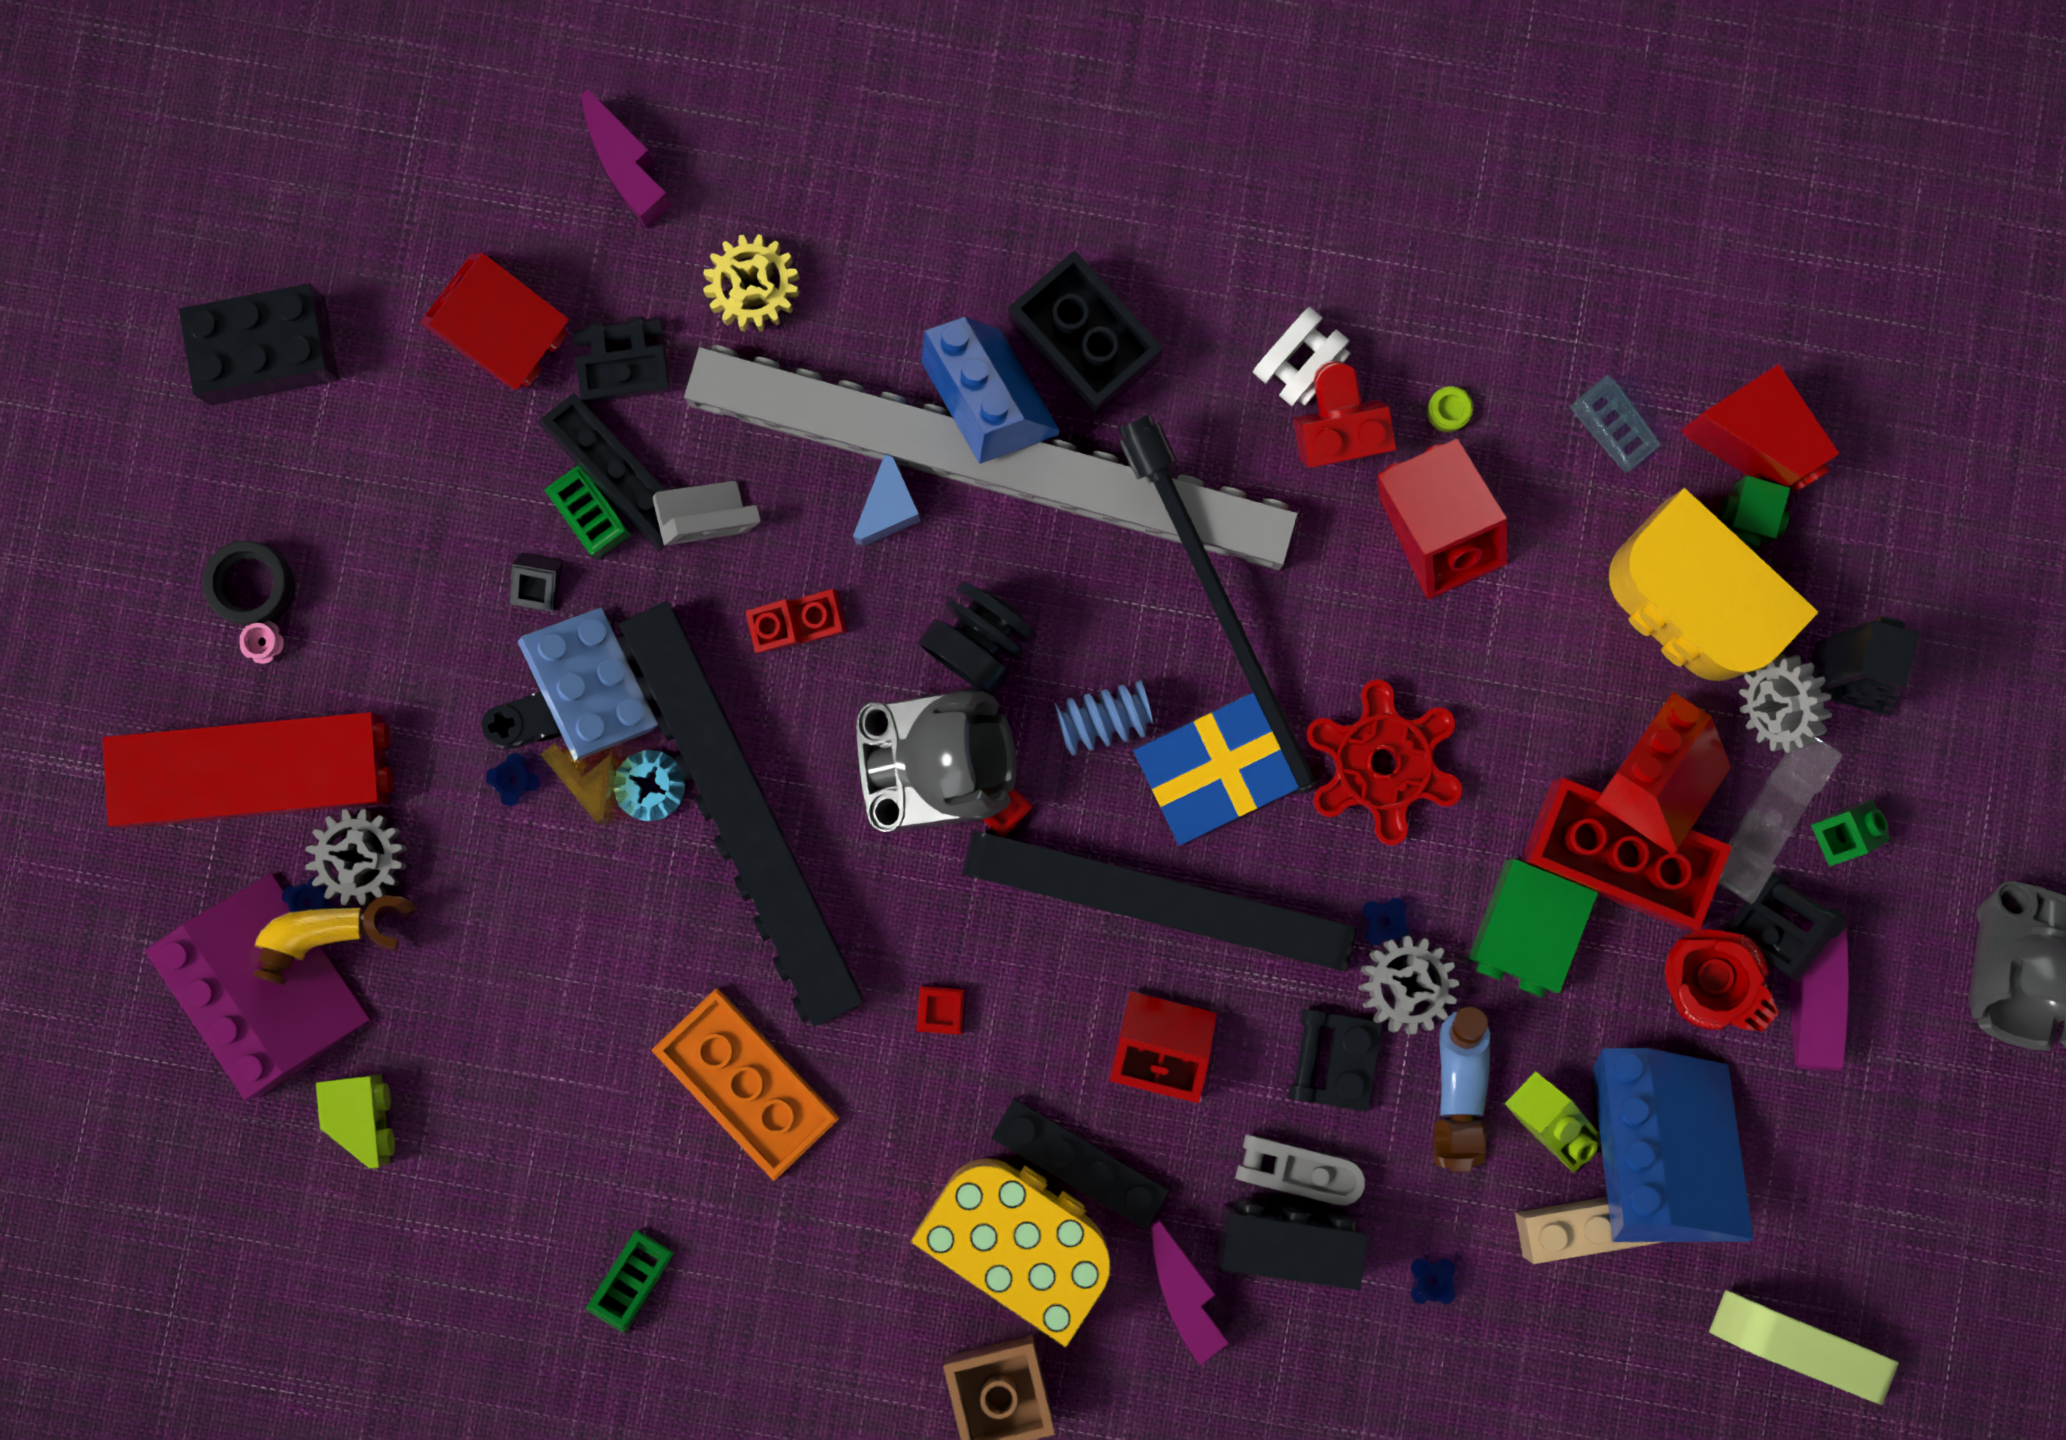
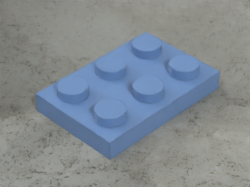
(587, 683)

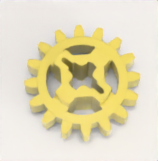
(741, 298)

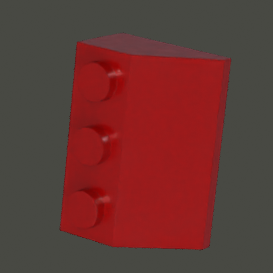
(1669, 774)

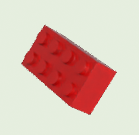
(1608, 856)

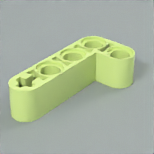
(1803, 1347)

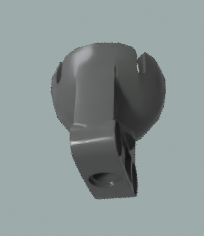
(935, 760)
(2021, 966)

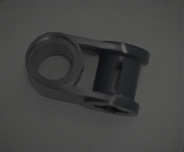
(531, 719)

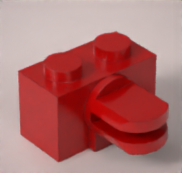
(1344, 424)

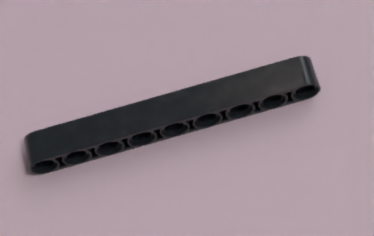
(1159, 901)

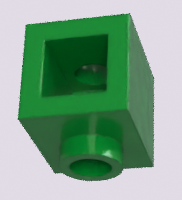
(1756, 511)
(1851, 832)

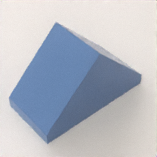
(887, 506)

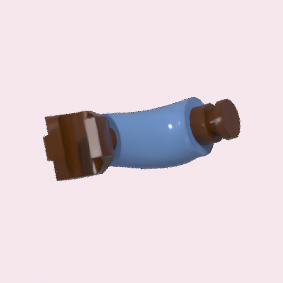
(1464, 1088)

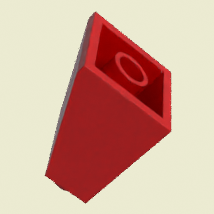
(496, 321)
(1766, 433)
(1444, 517)

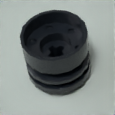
(977, 638)

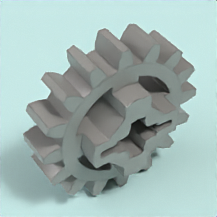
(1798, 720)
(358, 840)
(1416, 968)

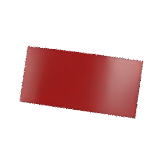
(796, 621)

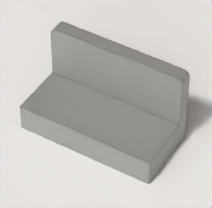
(703, 513)

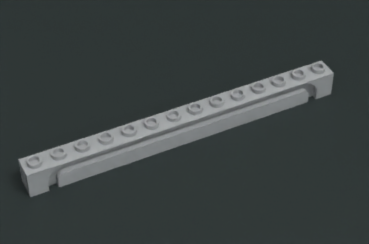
(934, 444)

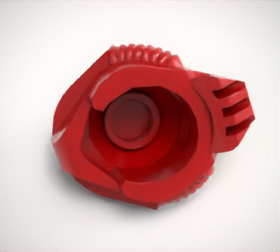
(1720, 981)

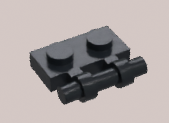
(622, 372)

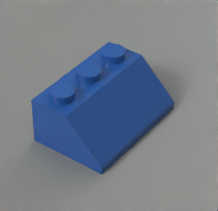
(985, 388)

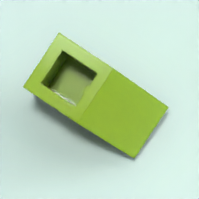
(355, 1117)
(1555, 1121)

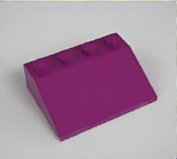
(252, 1025)

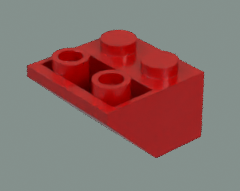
(1163, 1047)

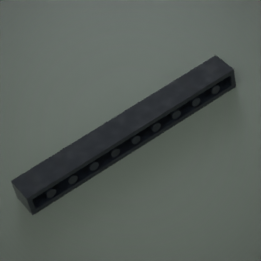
(741, 813)

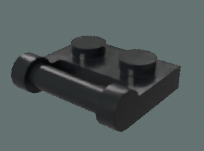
(1781, 941)
(1349, 1062)

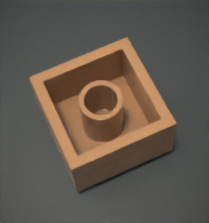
(999, 1392)

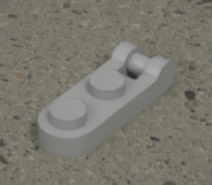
(1301, 1171)

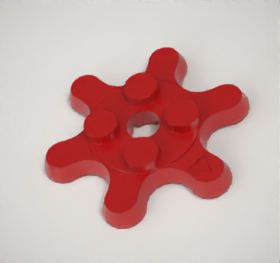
(1412, 748)

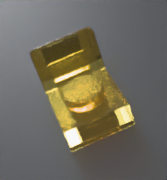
(591, 789)

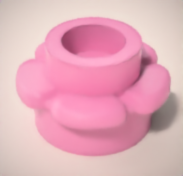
(250, 637)

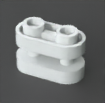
(1301, 383)

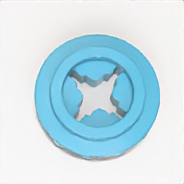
(654, 805)

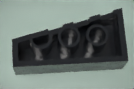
(1866, 664)

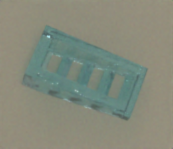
(1628, 414)

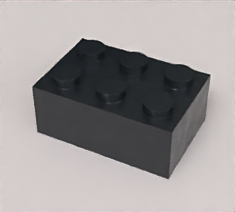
(1085, 333)
(258, 344)
(1291, 1244)

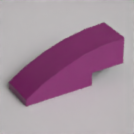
(625, 162)
(1821, 1007)
(1185, 1294)

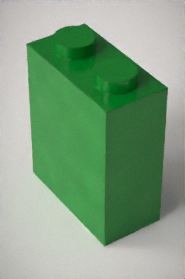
(1531, 928)

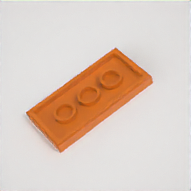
(745, 1084)

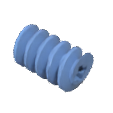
(1105, 717)

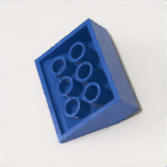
(1670, 1148)

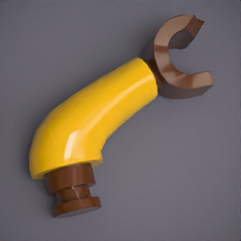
(300, 931)

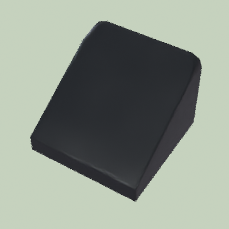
(535, 581)

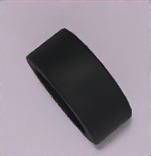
(222, 562)

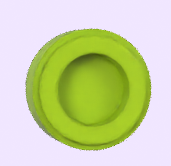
(1449, 409)

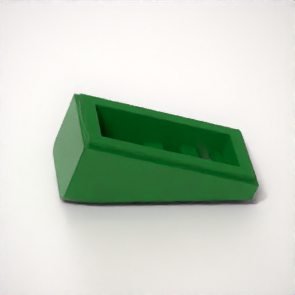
(609, 538)
(606, 1288)

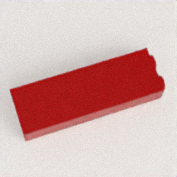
(246, 770)

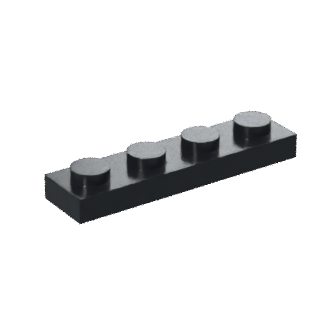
(606, 464)
(1080, 1163)

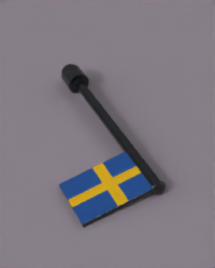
(1240, 750)

